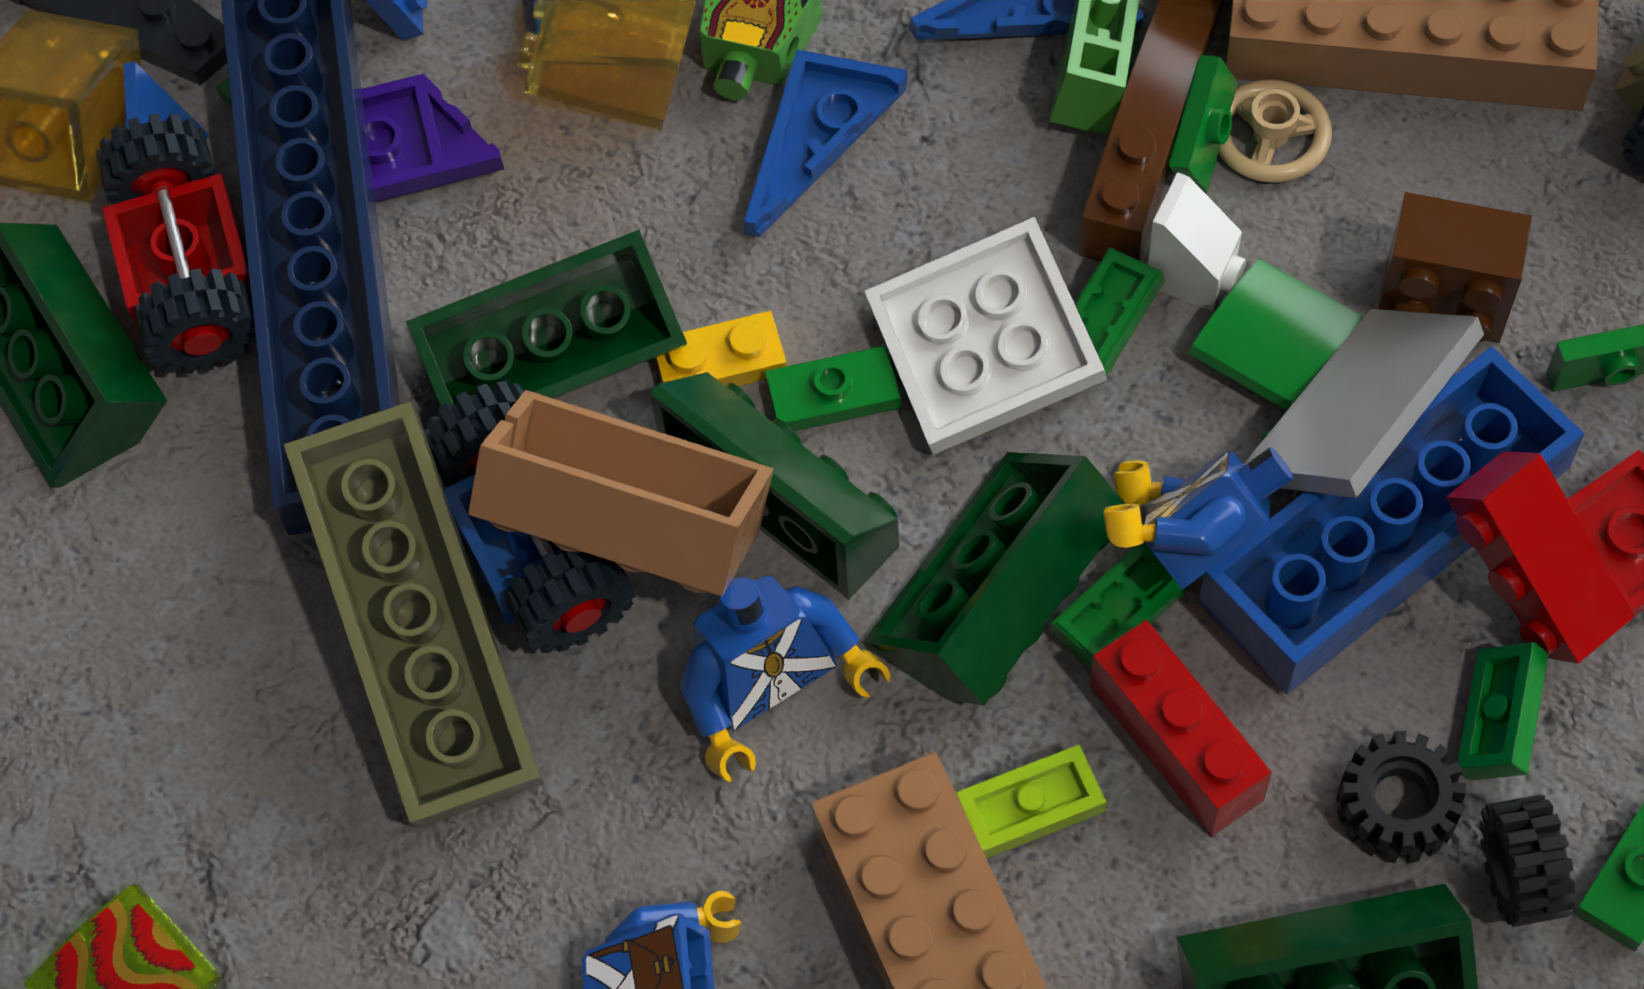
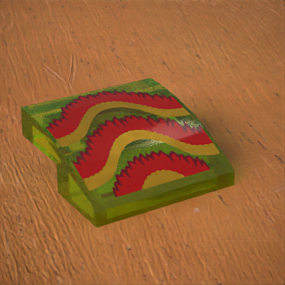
(126, 947)

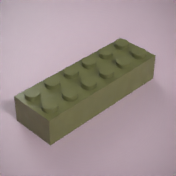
(413, 615)

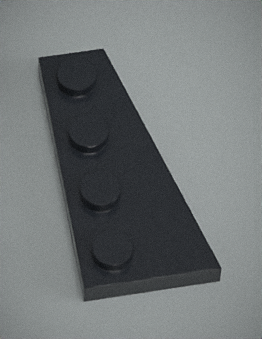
(170, 32)

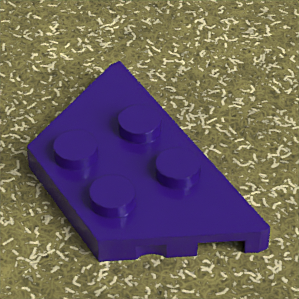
(420, 139)

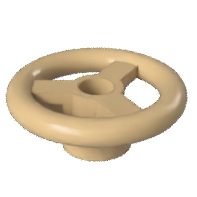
(1280, 104)

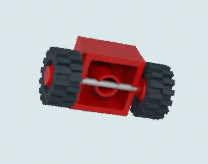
(176, 244)

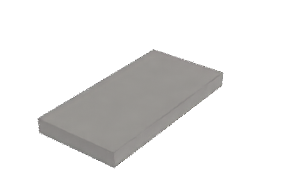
(1368, 398)

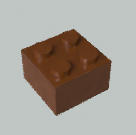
(1456, 261)

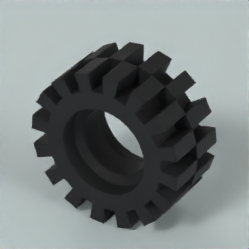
(1413, 761)
(1527, 860)

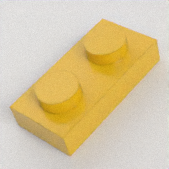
(729, 351)

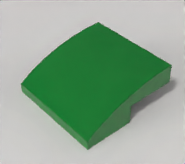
(1273, 334)

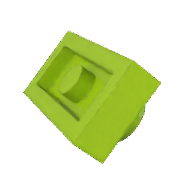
(1032, 801)

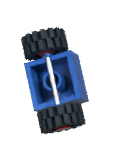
(546, 590)

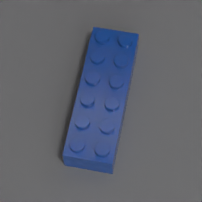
(1344, 563)

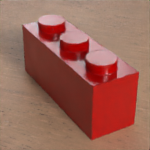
(1539, 556)
(1179, 728)

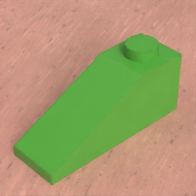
(1094, 64)

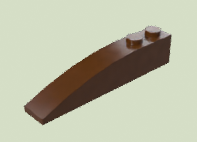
(1145, 128)

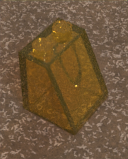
(608, 55)
(60, 100)

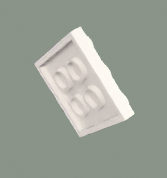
(985, 335)

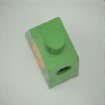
(754, 40)

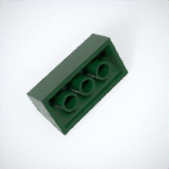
(552, 326)
(65, 360)
(809, 499)
(997, 575)
(1371, 943)

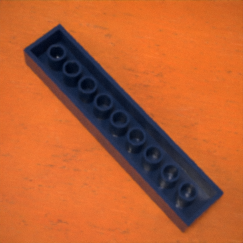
(308, 226)

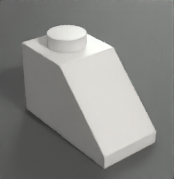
(1195, 246)

